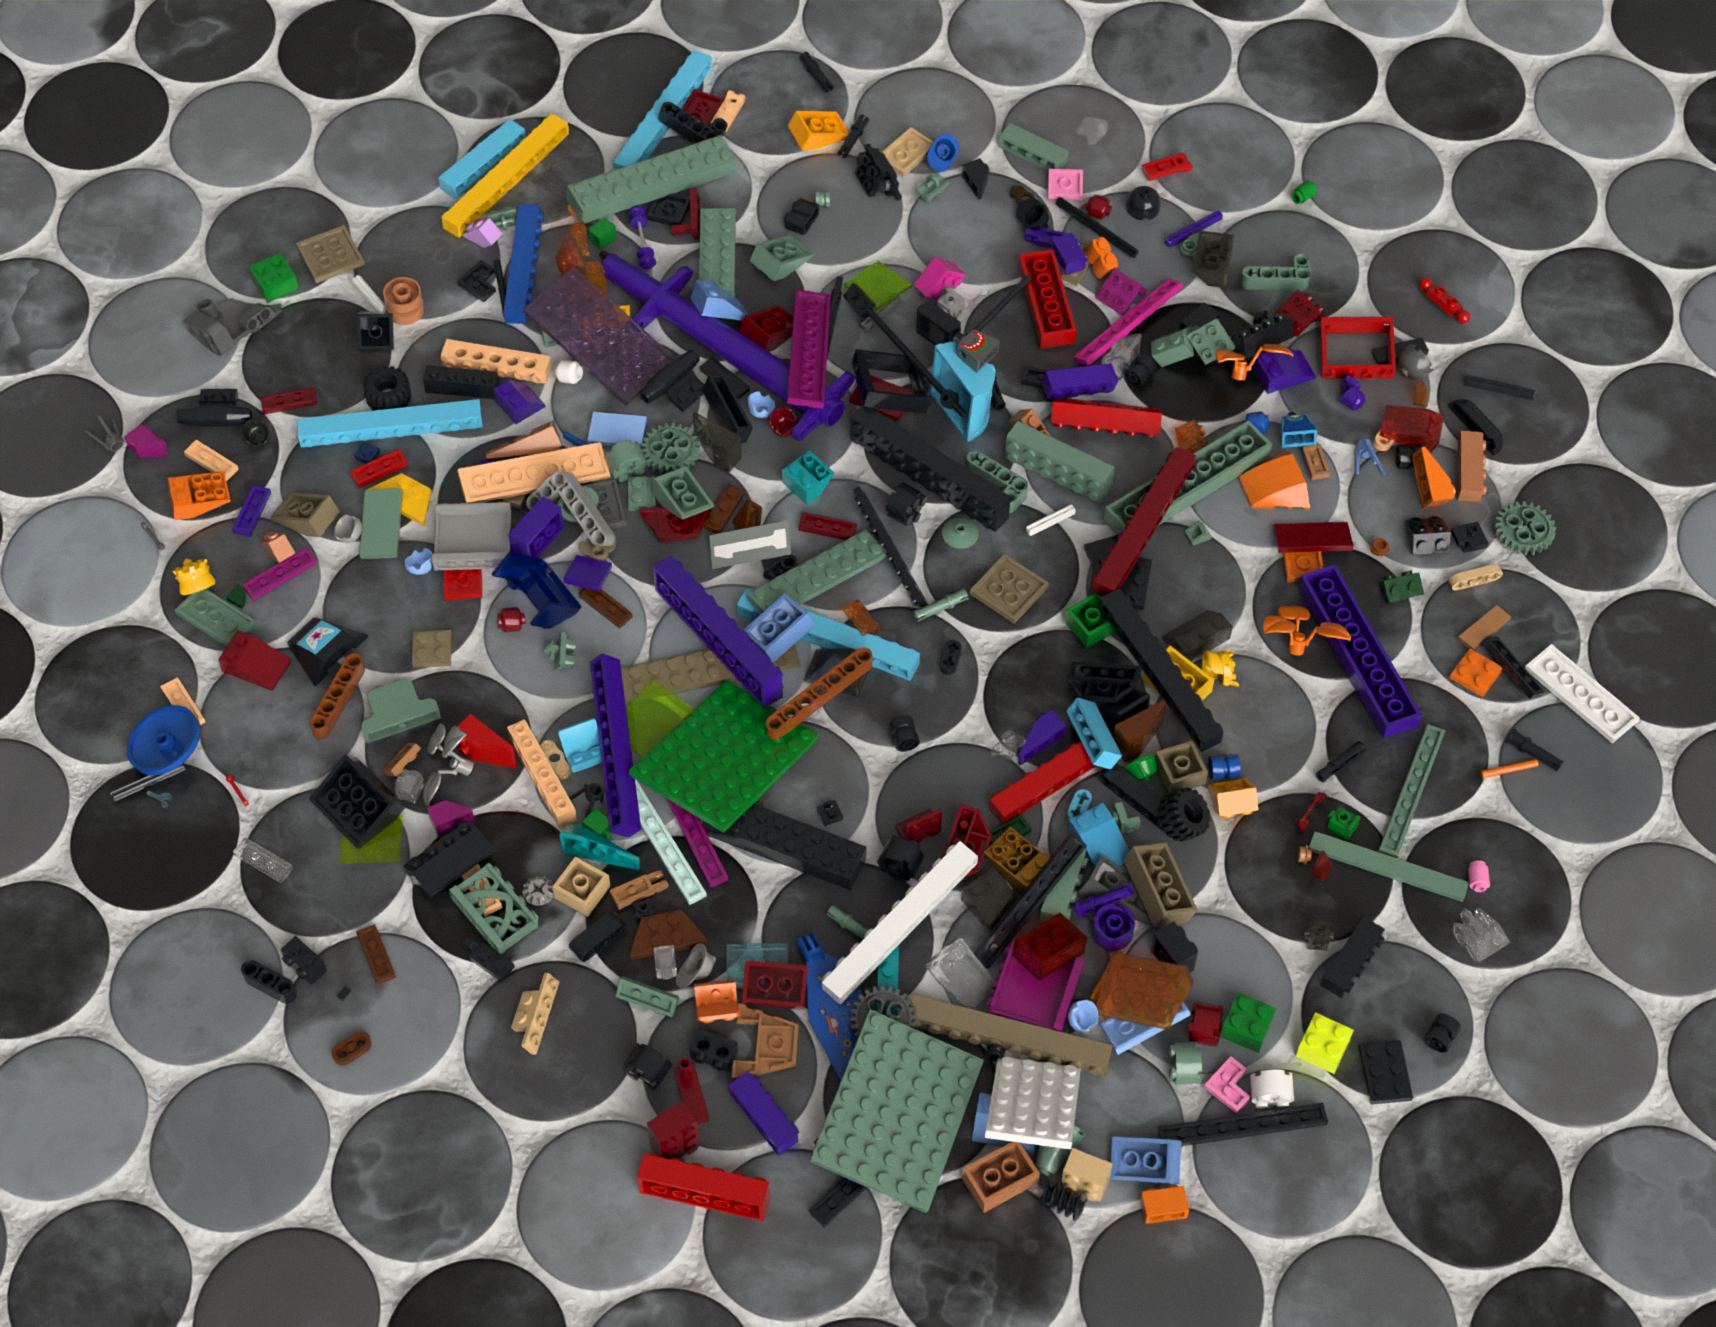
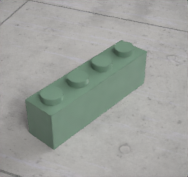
(1032, 148)
(1064, 892)

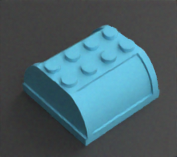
(972, 387)

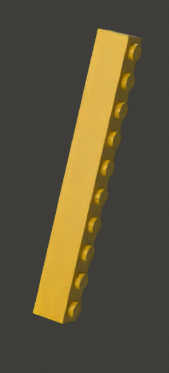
(505, 175)

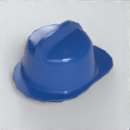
(943, 152)

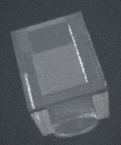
(665, 962)

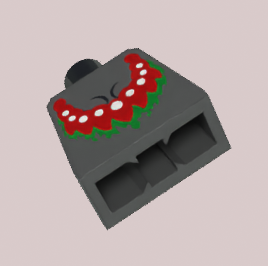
(976, 349)

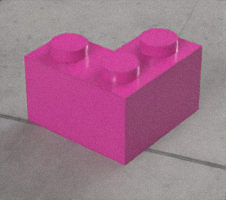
(937, 276)

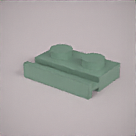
(640, 493)

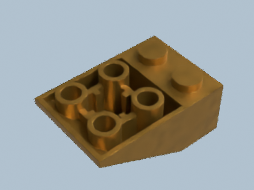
(1016, 859)

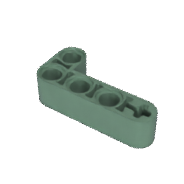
(1278, 278)
(982, 464)

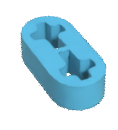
(1074, 806)

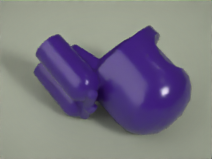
(1353, 396)

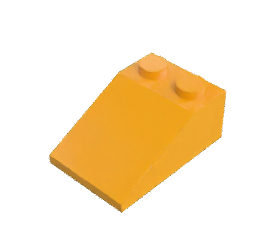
(817, 129)

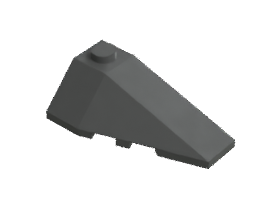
(1108, 876)

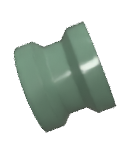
(822, 198)

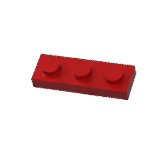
(378, 468)

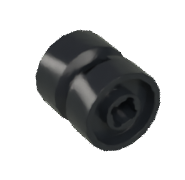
(1139, 370)
(1403, 455)
(904, 733)
(1442, 1033)

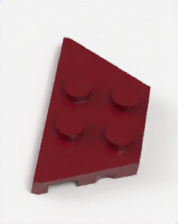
(670, 527)

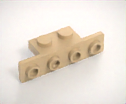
(534, 1012)

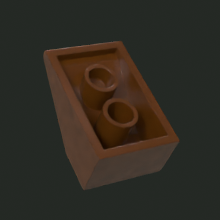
(1137, 731)

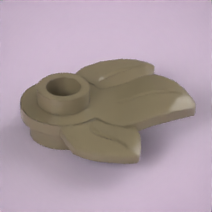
(591, 550)

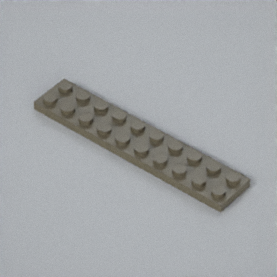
(688, 672)

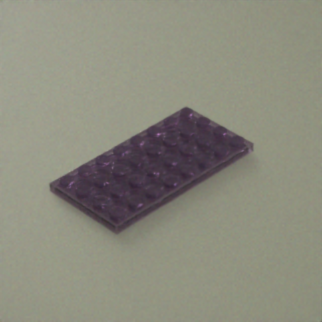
(598, 335)

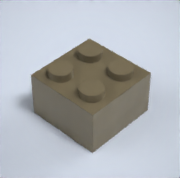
(1181, 767)

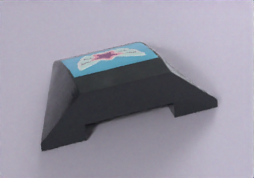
(322, 645)

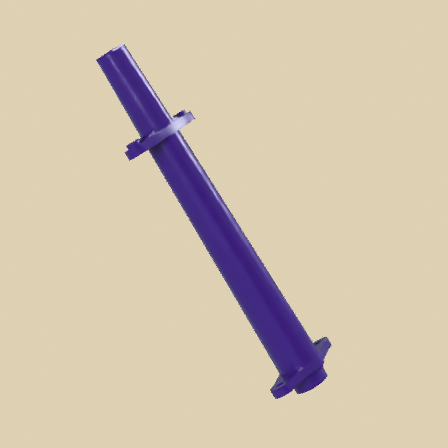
(721, 339)

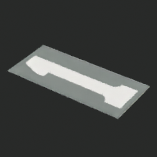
(750, 544)

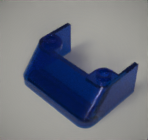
(541, 587)

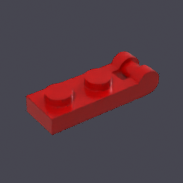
(1166, 166)

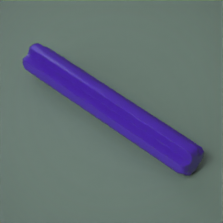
(1193, 228)

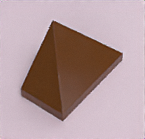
(748, 515)

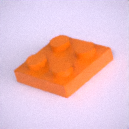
(1476, 672)

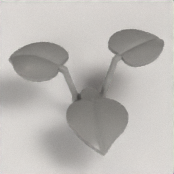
(458, 763)

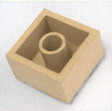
(581, 886)
(1086, 1175)

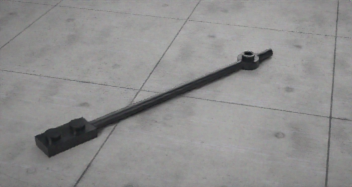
(864, 306)

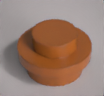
(1379, 547)

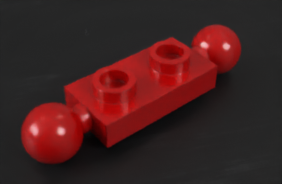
(1444, 300)

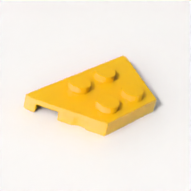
(414, 499)

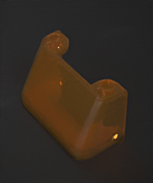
(572, 255)

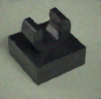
(829, 812)

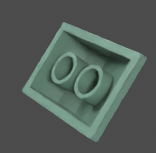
(780, 256)
(681, 493)

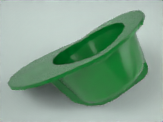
(1143, 768)

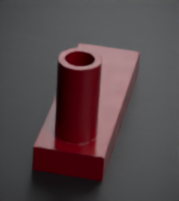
(694, 226)
(691, 1090)

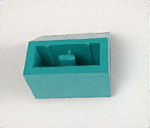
(807, 477)

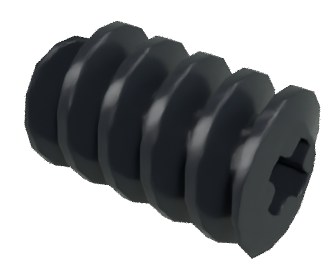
(1063, 1201)

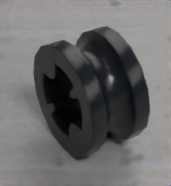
(995, 1052)

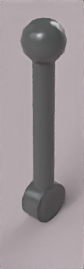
(161, 546)

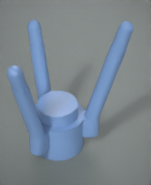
(1366, 450)

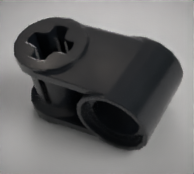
(780, 567)

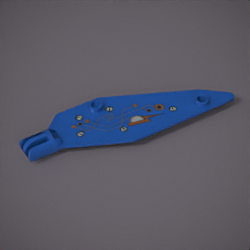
(825, 1015)

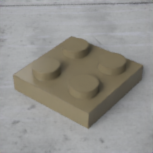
(432, 648)

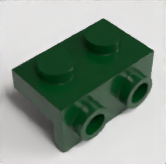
(1402, 587)

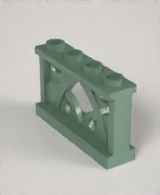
(494, 935)

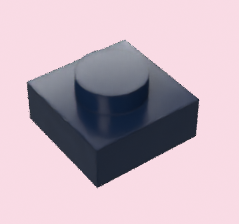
(367, 453)

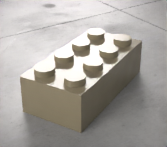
(1160, 884)

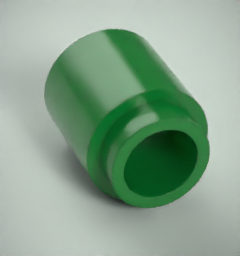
(1304, 192)

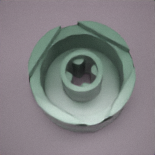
(626, 460)
(1185, 1062)

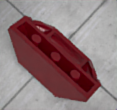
(972, 832)

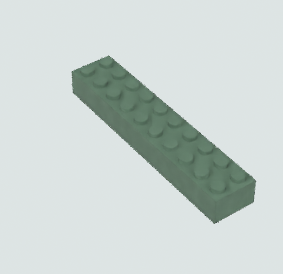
(651, 179)
(1213, 468)

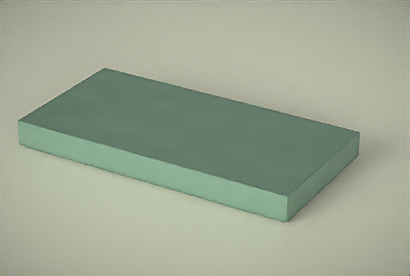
(381, 523)
(214, 616)

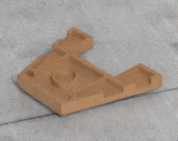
(775, 1043)

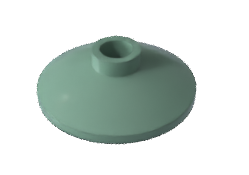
(960, 539)

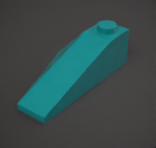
(586, 844)

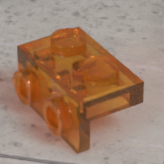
(1191, 437)
(861, 618)

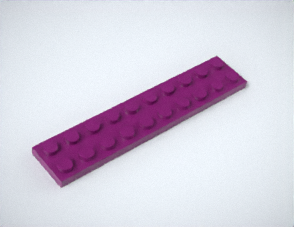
(809, 349)

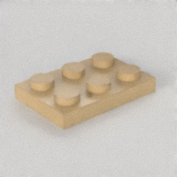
(907, 151)

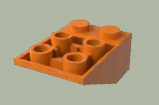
(197, 494)

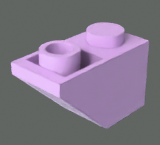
(482, 232)

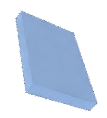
(614, 428)

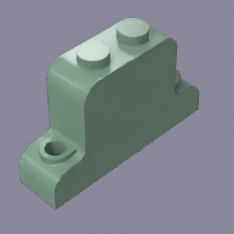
(397, 710)

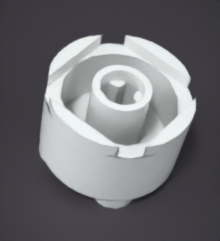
(1272, 1089)

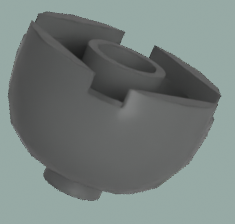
(1414, 363)

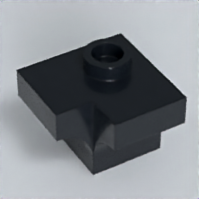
(1469, 537)

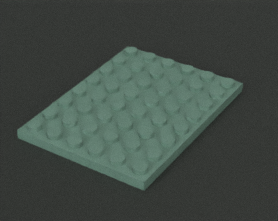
(897, 1111)

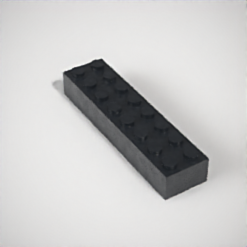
(795, 845)

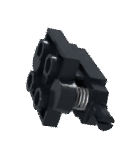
(876, 173)

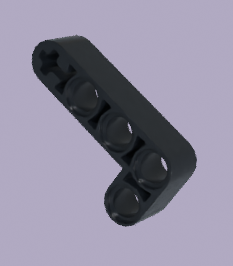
(674, 116)

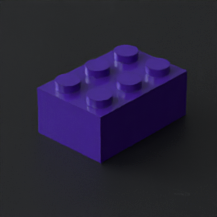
(537, 528)

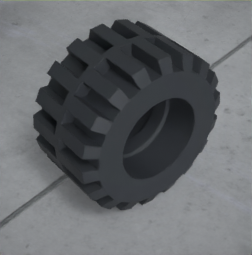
(387, 379)
(1183, 814)

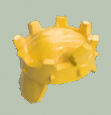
(193, 576)
(1220, 666)

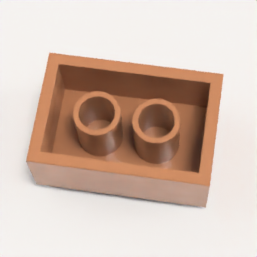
(1000, 1175)

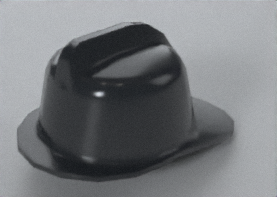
(1033, 214)

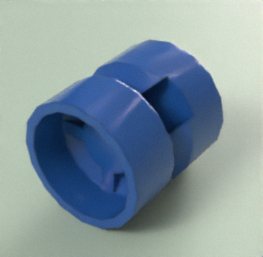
(1224, 767)

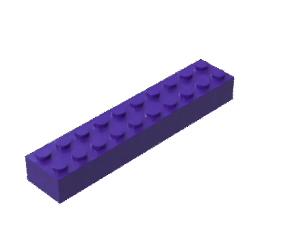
(718, 631)
(1363, 656)

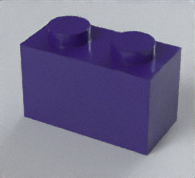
(1069, 253)

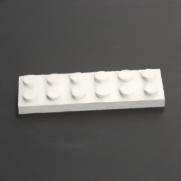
(1582, 693)

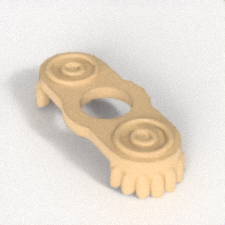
(560, 767)

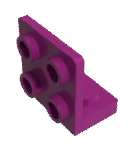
(1119, 291)

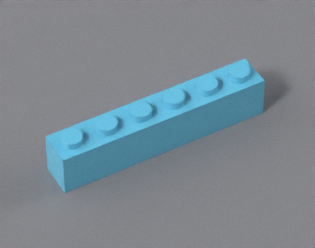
(481, 159)

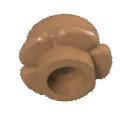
(1304, 854)

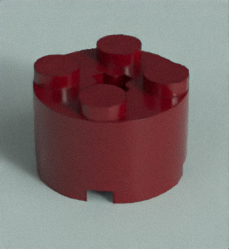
(1205, 1024)

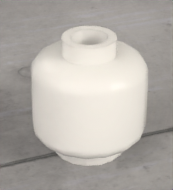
(568, 371)

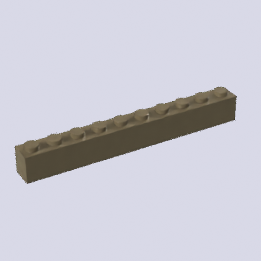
(1013, 1035)

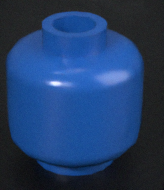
(1259, 420)

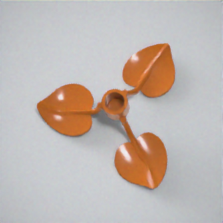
(1240, 366)
(1298, 641)

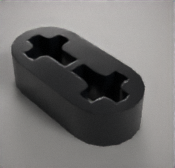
(954, 658)

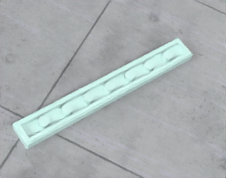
(668, 850)

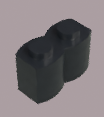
(801, 216)

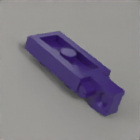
(1042, 236)

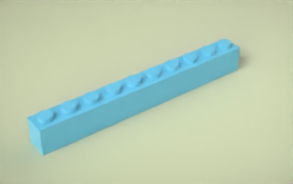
(651, 130)
(389, 423)
(837, 635)

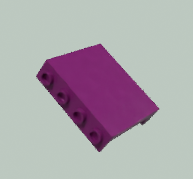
(1033, 1001)

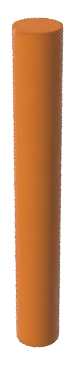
(1509, 768)

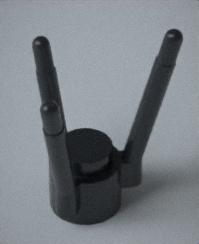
(592, 793)

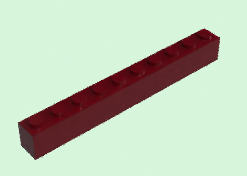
(1144, 522)

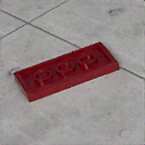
(1313, 537)

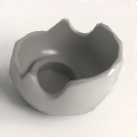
(348, 529)

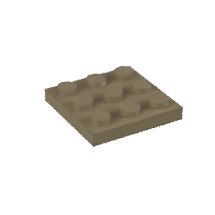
(330, 254)
(1009, 588)

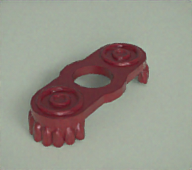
(1303, 821)

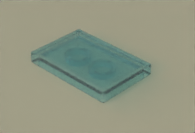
(761, 952)

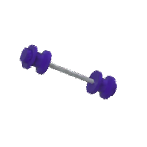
(645, 254)

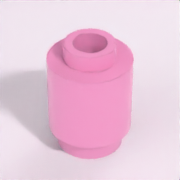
(1478, 876)

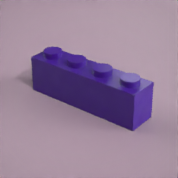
(1079, 381)
(763, 1113)

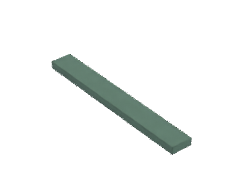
(1411, 791)
(1389, 866)

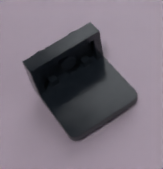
(1429, 535)

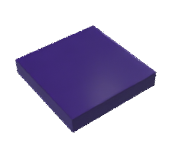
(587, 572)

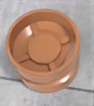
(404, 300)

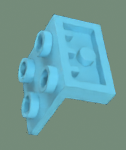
(581, 745)

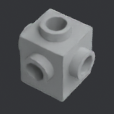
(951, 303)

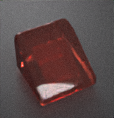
(1322, 866)

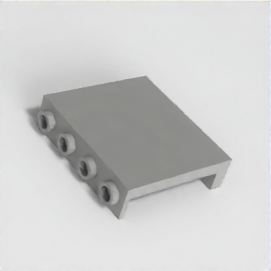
(471, 535)

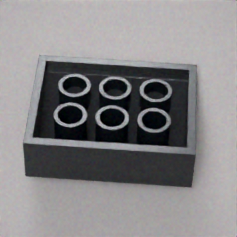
(356, 800)

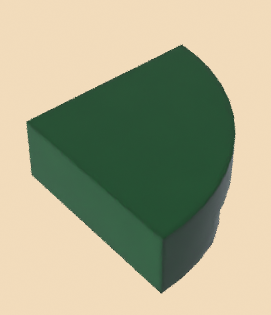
(237, 596)

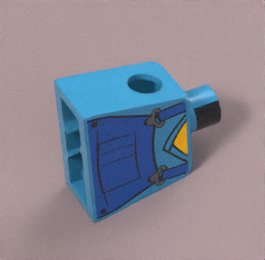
(1297, 431)

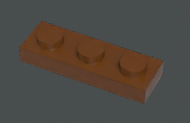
(724, 509)

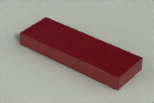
(288, 400)
(827, 526)

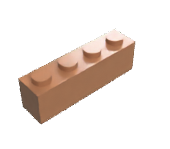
(1471, 466)

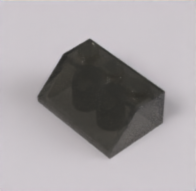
(1213, 258)
(1199, 634)

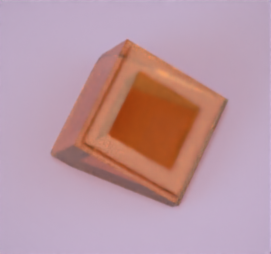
(1421, 394)

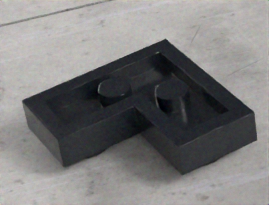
(475, 281)

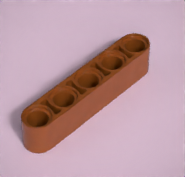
(337, 704)

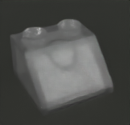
(1123, 353)

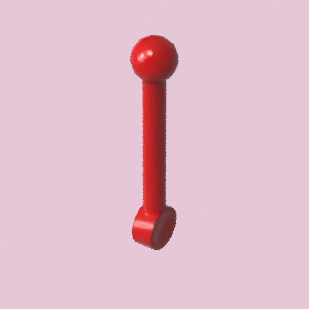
(229, 778)

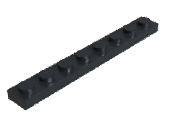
(892, 554)
(1029, 900)
(1245, 1125)

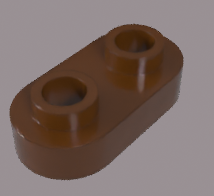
(350, 1047)

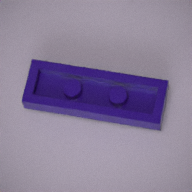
(251, 511)

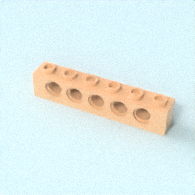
(504, 361)
(542, 773)

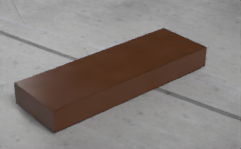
(606, 606)
(375, 954)

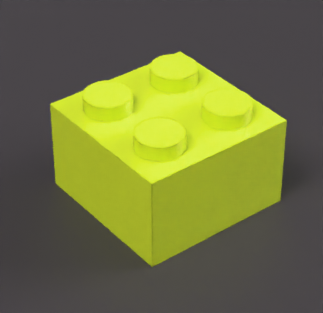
(1324, 1043)

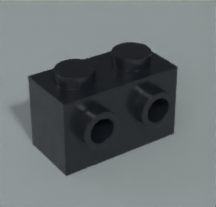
(303, 960)

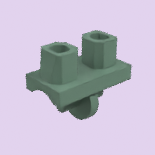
(932, 186)
(503, 218)
(559, 650)

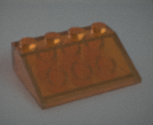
(1143, 990)

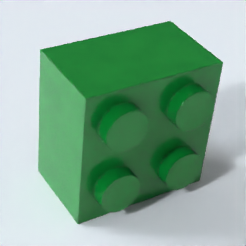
(273, 277)
(1088, 621)
(1248, 1022)

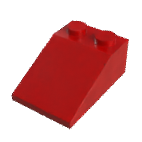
(484, 744)

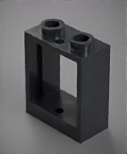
(942, 325)

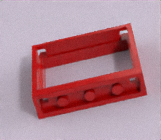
(1357, 325)

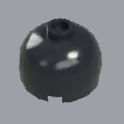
(1143, 203)

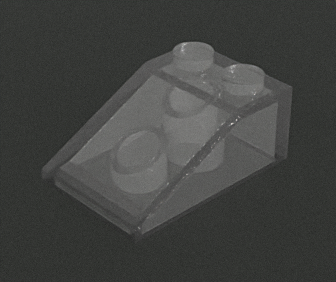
(961, 973)

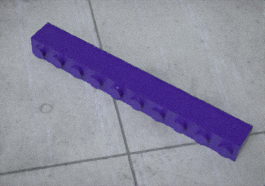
(615, 746)

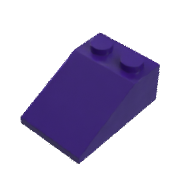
(1281, 370)

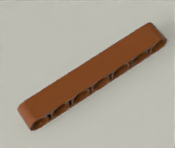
(815, 700)

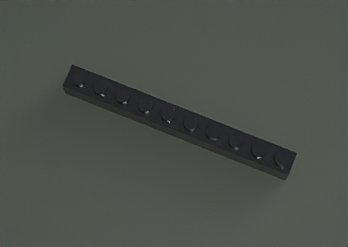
(1161, 670)

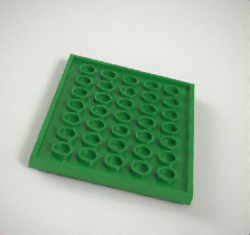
(721, 757)

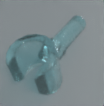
(160, 797)

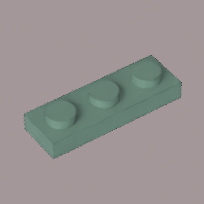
(647, 996)

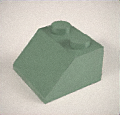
(1172, 347)

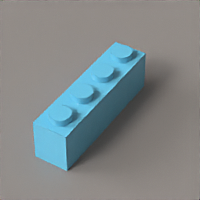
(1094, 733)

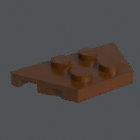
(665, 930)

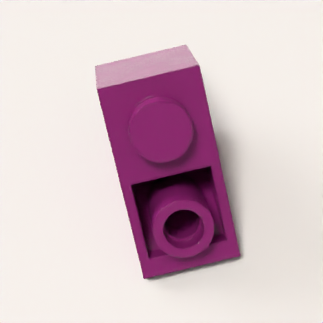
(145, 443)
(448, 815)

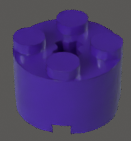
(1113, 927)

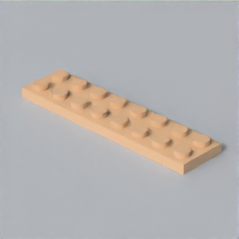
(527, 473)

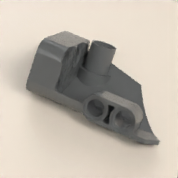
(227, 322)

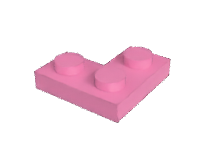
(1224, 1086)

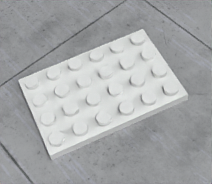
(1033, 1102)

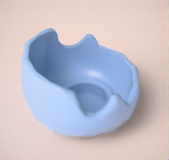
(760, 405)
(419, 562)
(1082, 1015)

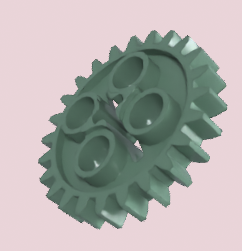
(670, 448)
(1525, 523)

